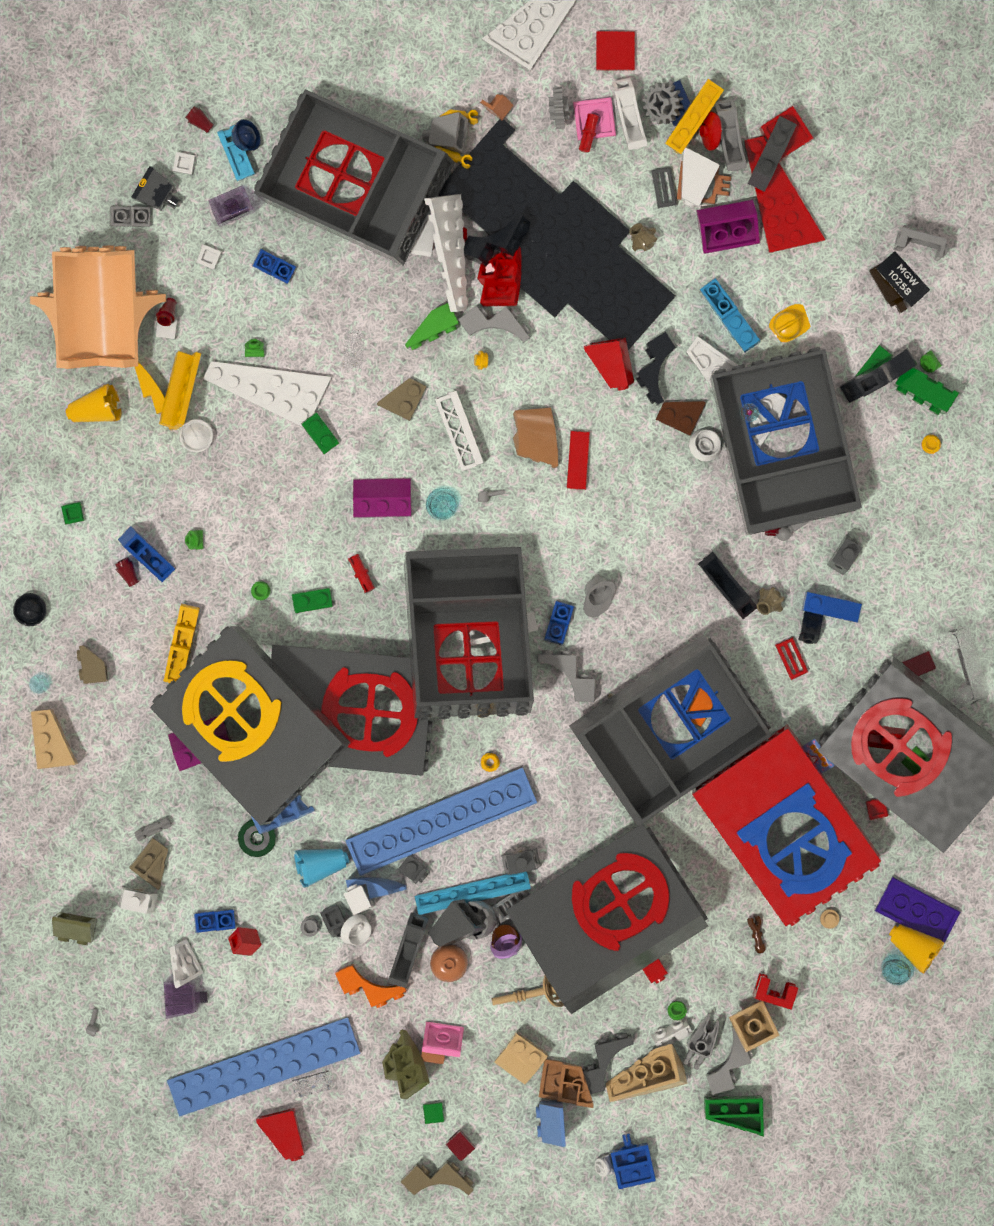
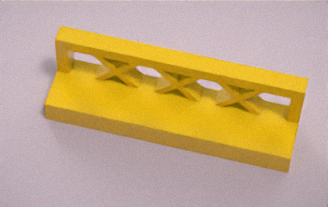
(694, 116)
(179, 390)

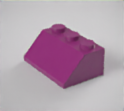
(728, 226)
(382, 498)
(183, 756)

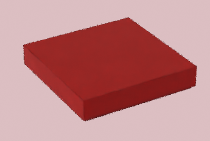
(615, 50)

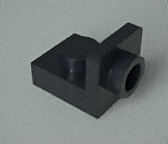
(810, 628)

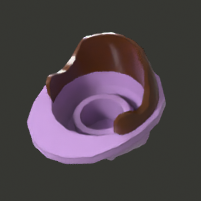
(505, 941)

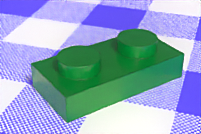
(319, 433)
(312, 600)

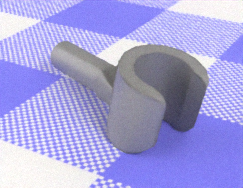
(483, 496)
(91, 1029)

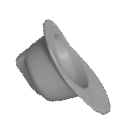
(598, 596)

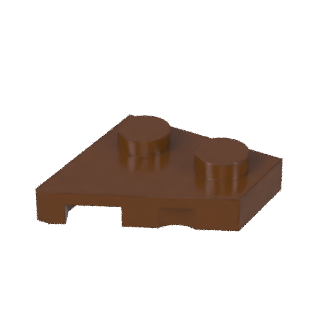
(681, 415)

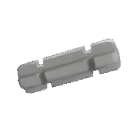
(153, 829)

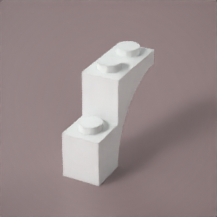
(629, 113)

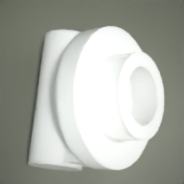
(604, 1166)

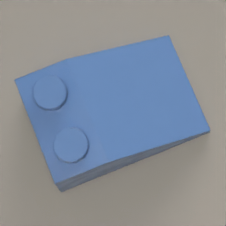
(552, 1122)

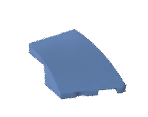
(292, 812)
(377, 886)

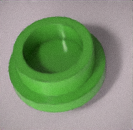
(260, 590)
(677, 1010)

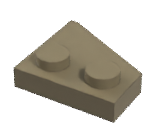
(403, 399)
(151, 863)

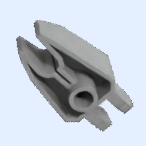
(701, 1042)

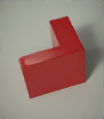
(244, 941)

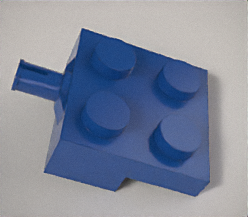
(632, 1164)

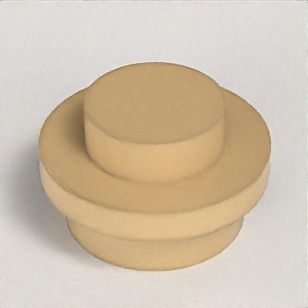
(829, 918)

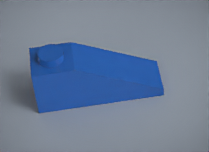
(146, 554)
(831, 607)

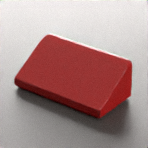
(878, 741)

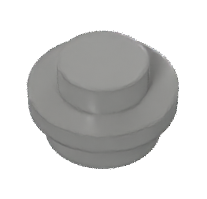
(310, 927)

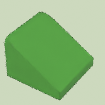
(913, 767)

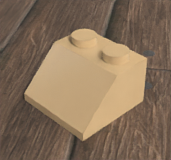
(754, 1026)
(521, 1058)

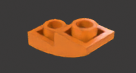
(700, 702)

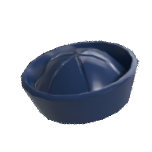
(246, 135)

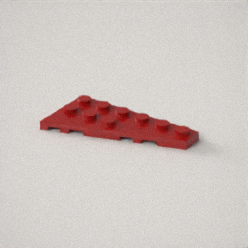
(782, 212)

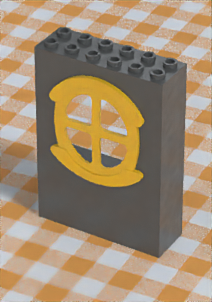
(279, 755)

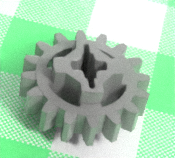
(658, 94)
(558, 107)

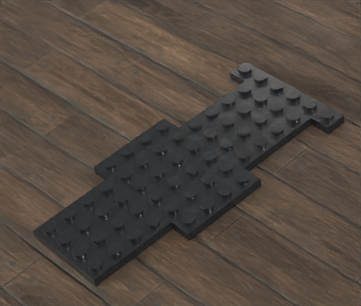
(569, 245)

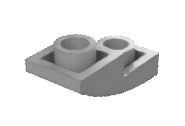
(129, 216)

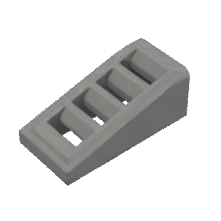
(501, 917)

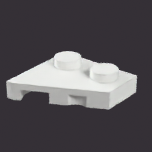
(184, 963)

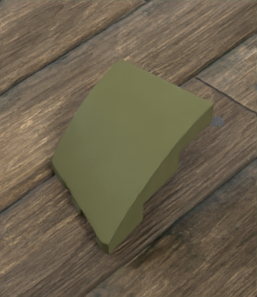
(405, 1066)

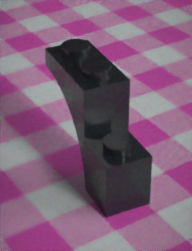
(506, 241)
(648, 376)
(727, 585)

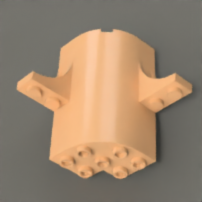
(95, 306)

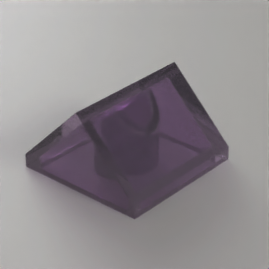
(231, 206)

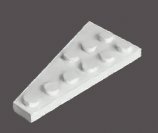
(529, 30)
(449, 244)
(709, 360)
(278, 391)

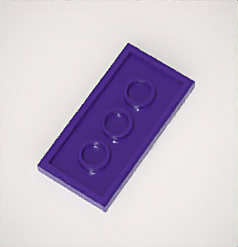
(917, 910)

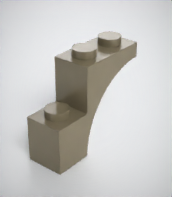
(447, 1174)

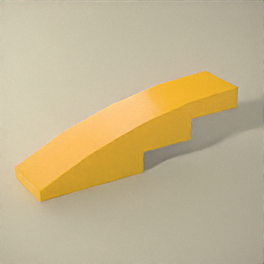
(150, 388)
(181, 642)

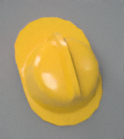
(790, 323)

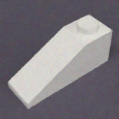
(358, 899)

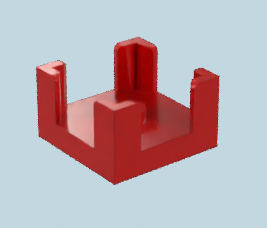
(800, 136)
(761, 992)

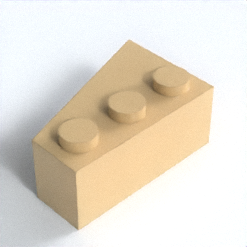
(50, 741)

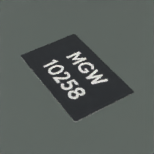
(903, 279)

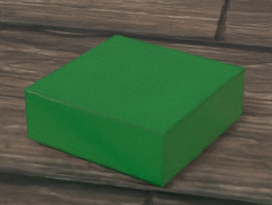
(72, 513)
(433, 1113)

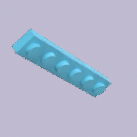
(472, 891)

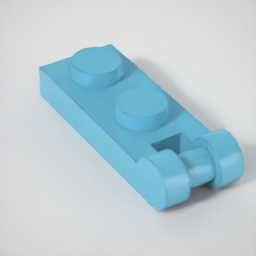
(237, 158)

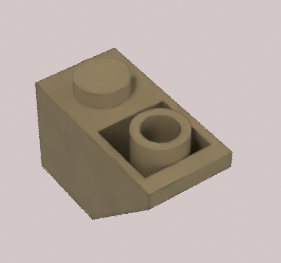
(93, 667)

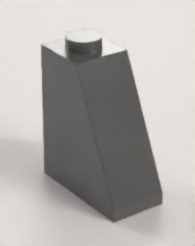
(456, 924)

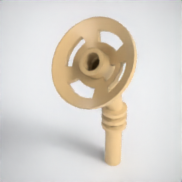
(546, 990)

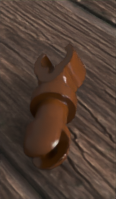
(757, 935)

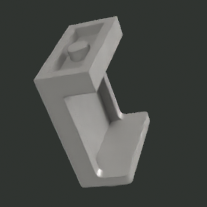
(921, 238)

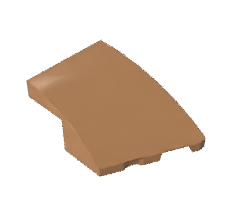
(536, 435)
(564, 1083)

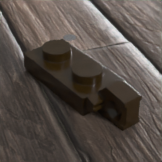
(889, 293)

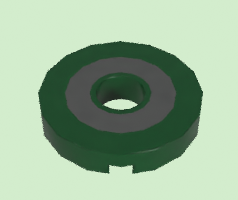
(251, 848)

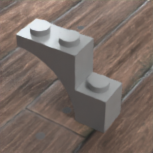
(730, 137)
(476, 320)
(566, 662)
(721, 1079)

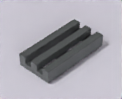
(666, 203)

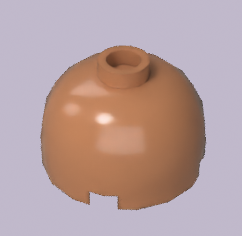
(449, 963)

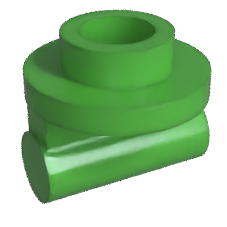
(254, 348)
(929, 362)
(194, 539)

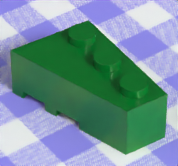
(926, 391)
(737, 1112)

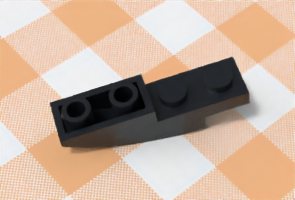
(878, 376)

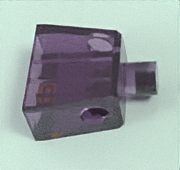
(182, 999)

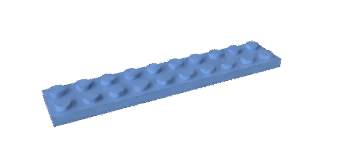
(441, 821)
(263, 1066)

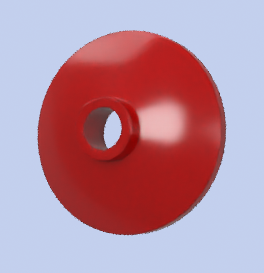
(711, 131)

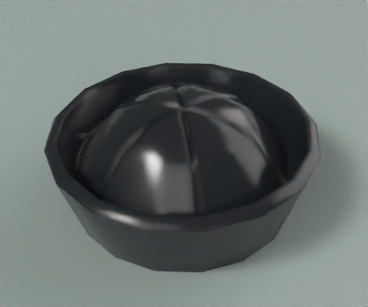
(29, 609)

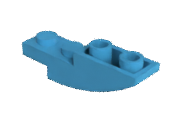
(729, 315)

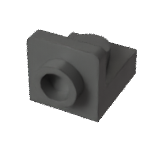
(413, 869)
(333, 920)

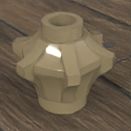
(642, 237)
(769, 601)

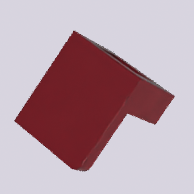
(460, 1145)

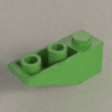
(435, 323)

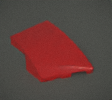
(499, 282)

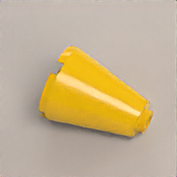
(96, 406)
(916, 946)

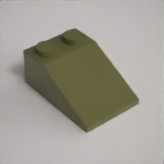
(74, 927)

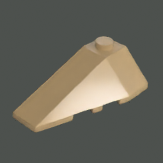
(651, 1074)

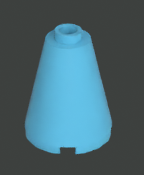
(319, 864)

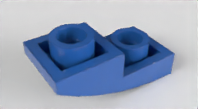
(273, 266)
(559, 623)
(214, 921)

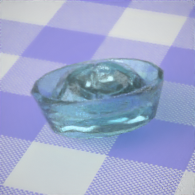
(442, 504)
(897, 969)

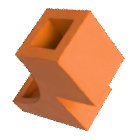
(377, 995)

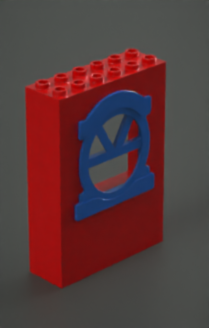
(776, 781)

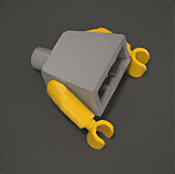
(450, 132)

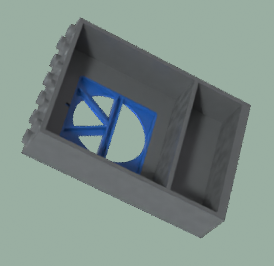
(795, 488)
(655, 773)

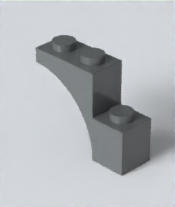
(772, 153)
(408, 950)
(605, 1051)

